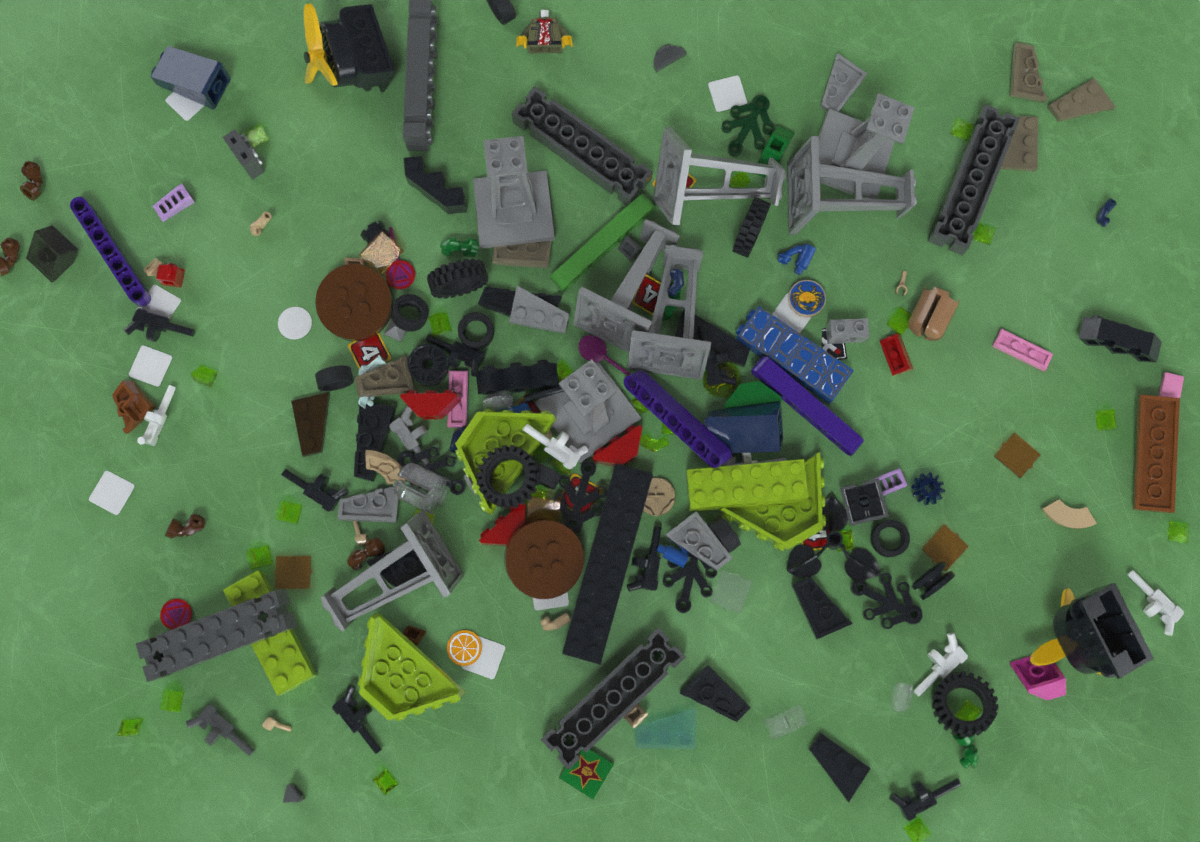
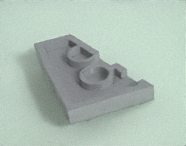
(842, 84)
(536, 313)
(370, 507)
(700, 541)

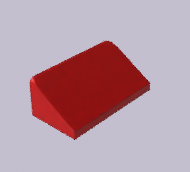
(896, 354)

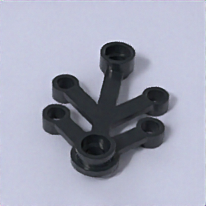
(433, 466)
(579, 500)
(691, 572)
(889, 603)

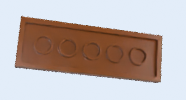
(1156, 454)

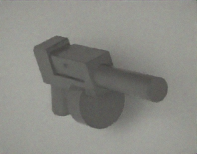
(220, 728)

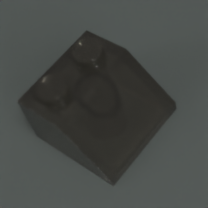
(51, 252)

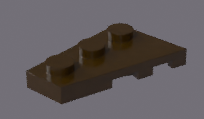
(310, 421)

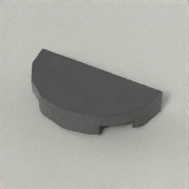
(667, 55)

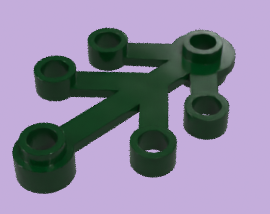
(749, 124)

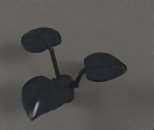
(804, 561)

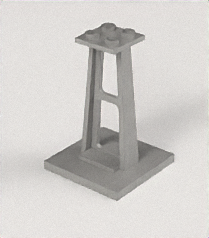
(864, 144)
(673, 173)
(804, 188)
(511, 202)
(613, 318)
(668, 353)
(590, 409)
(432, 553)

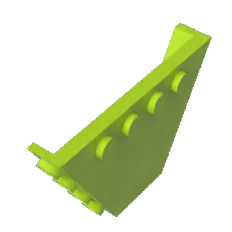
(494, 430)
(788, 522)
(400, 676)

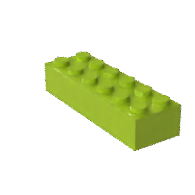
(746, 485)
(279, 655)

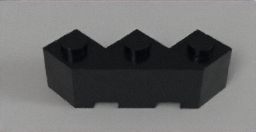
(433, 186)
(1120, 338)
(517, 378)

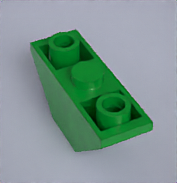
(776, 146)
(752, 394)

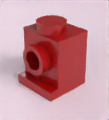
(170, 275)

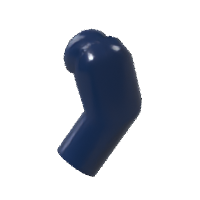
(1104, 211)
(678, 281)
(455, 437)

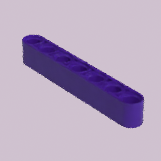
(104, 246)
(807, 406)
(677, 419)

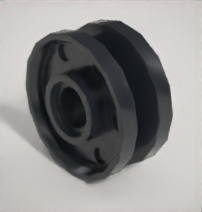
(420, 357)
(933, 580)

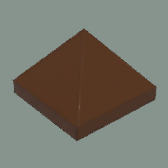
(414, 634)

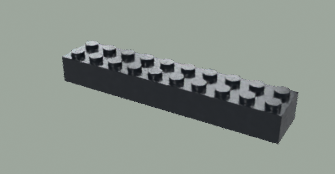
(607, 564)

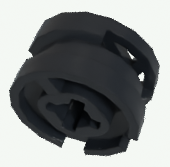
(373, 230)

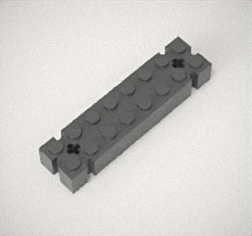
(419, 75)
(581, 146)
(974, 180)
(216, 635)
(613, 698)

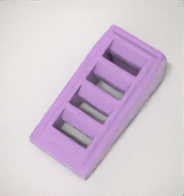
(176, 208)
(898, 472)

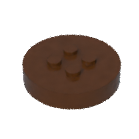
(354, 302)
(543, 559)

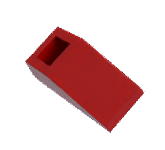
(431, 404)
(621, 449)
(504, 527)

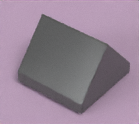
(630, 248)
(293, 794)

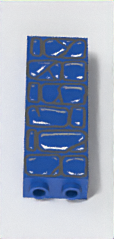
(794, 354)

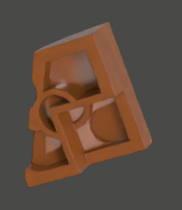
(131, 404)

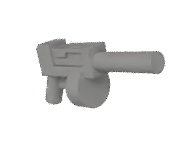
(406, 435)

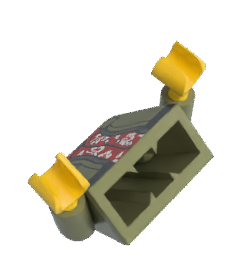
(544, 35)

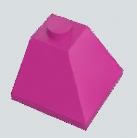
(1040, 681)

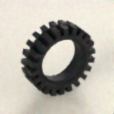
(751, 227)
(457, 278)
(493, 461)
(980, 689)

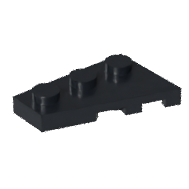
(819, 609)
(716, 694)
(841, 766)

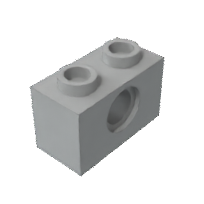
(847, 331)

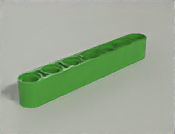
(603, 242)

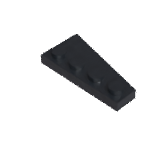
(502, 300)
(719, 340)
(372, 435)

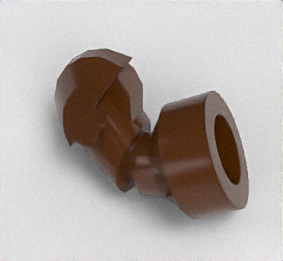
(32, 173)
(10, 249)
(193, 525)
(373, 548)

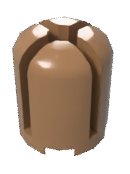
(934, 311)

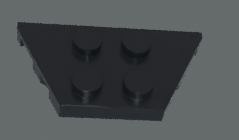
(402, 569)

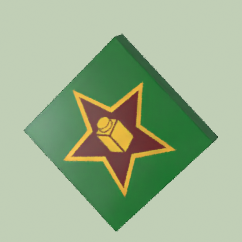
(587, 773)

